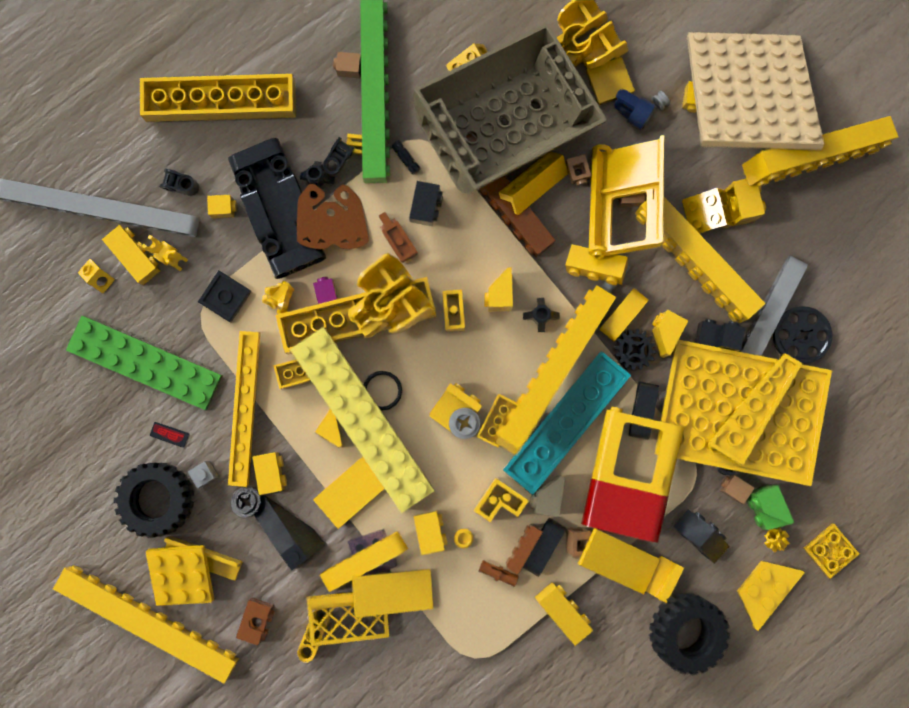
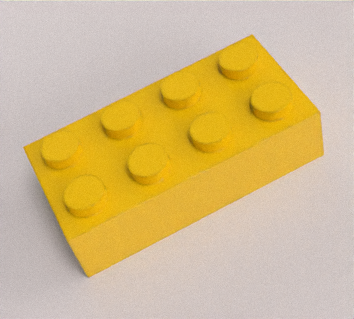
(290, 374)
(495, 418)

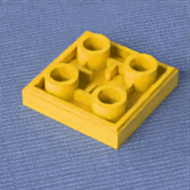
(831, 551)

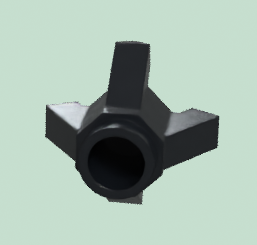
(316, 176)
(541, 315)

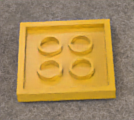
(180, 575)

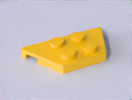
(766, 590)

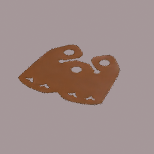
(331, 229)

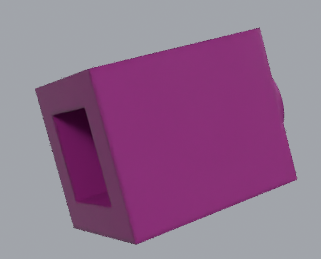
(325, 290)

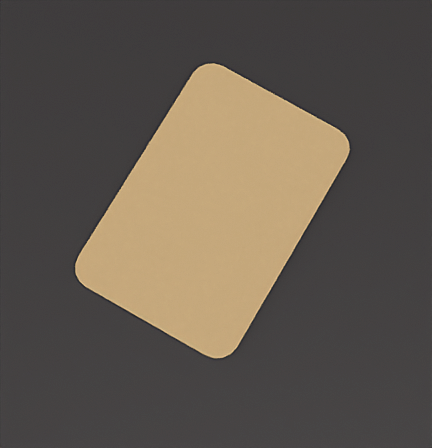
(491, 357)

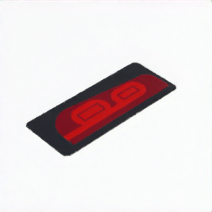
(169, 434)

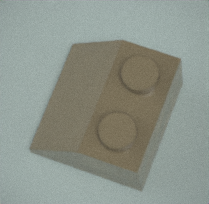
(549, 497)

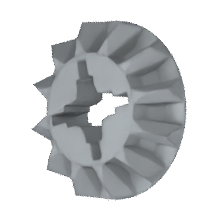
(463, 413)

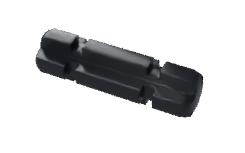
(405, 156)

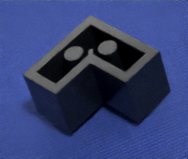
(425, 203)
(722, 336)
(703, 536)

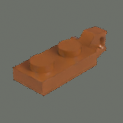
(397, 238)

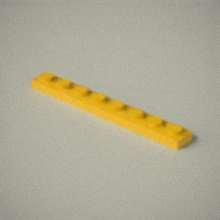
(244, 408)

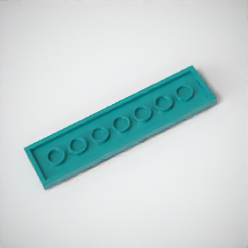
(566, 422)

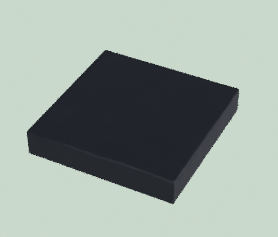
(224, 296)

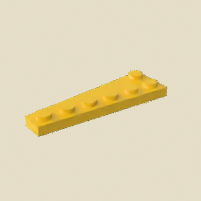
(748, 422)

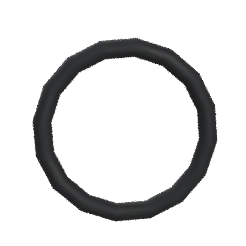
(396, 380)

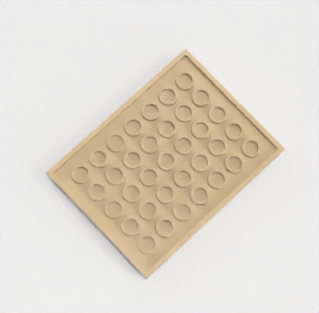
(753, 91)

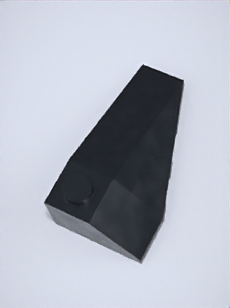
(288, 534)

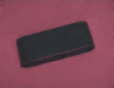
(644, 407)
(544, 547)

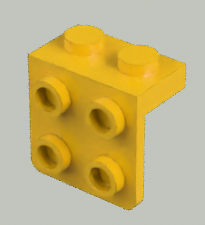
(450, 401)

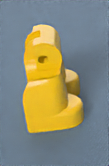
(601, 46)
(402, 312)

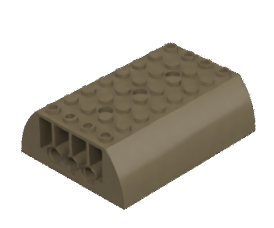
(503, 87)

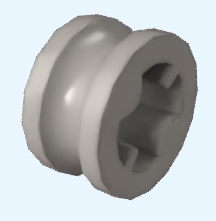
(661, 100)

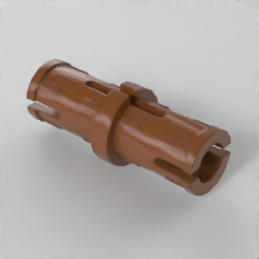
(498, 573)

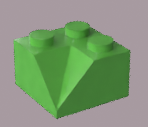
(769, 507)

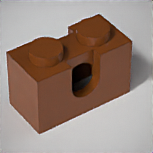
(247, 630)

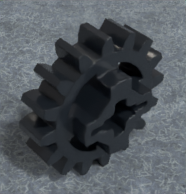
(639, 356)

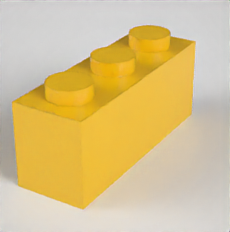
(131, 254)
(609, 269)
(564, 613)

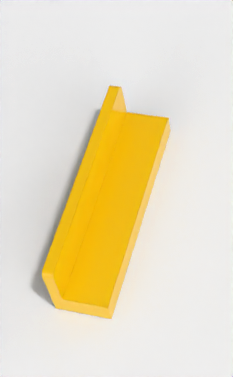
(534, 181)
(217, 562)

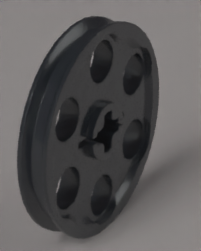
(810, 338)

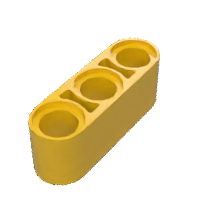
(623, 314)
(306, 638)

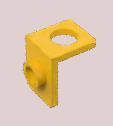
(91, 272)

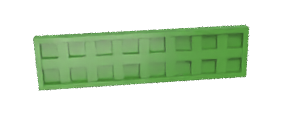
(144, 362)

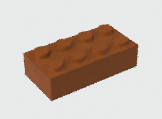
(524, 548)

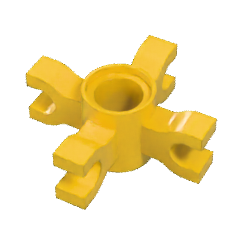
(164, 253)

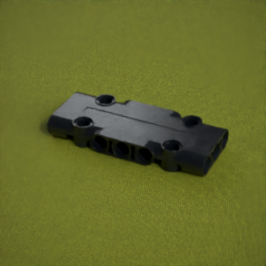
(272, 206)

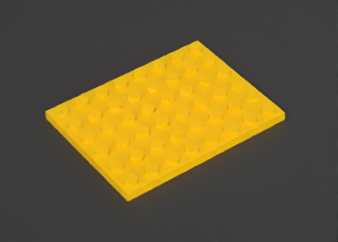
(712, 383)

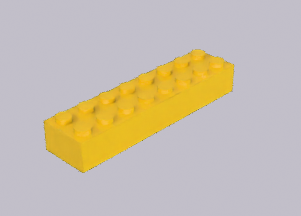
(217, 97)
(837, 147)
(705, 264)
(333, 315)

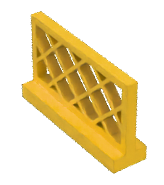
(340, 600)

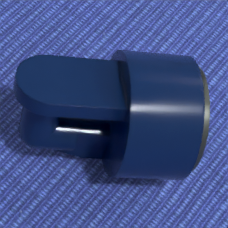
(639, 111)

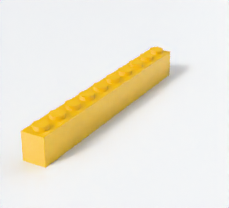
(555, 370)
(146, 623)

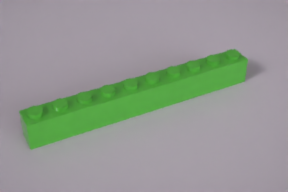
(373, 91)

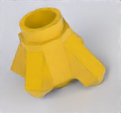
(278, 296)

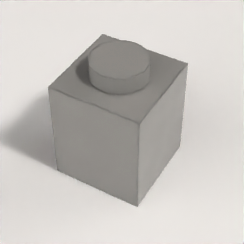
(203, 474)

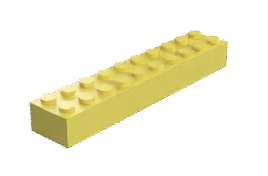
(362, 419)

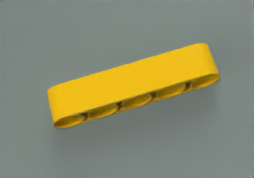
(363, 561)

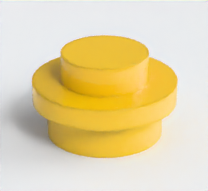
(463, 538)

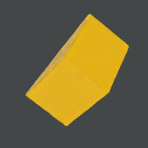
(329, 429)

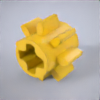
(776, 539)

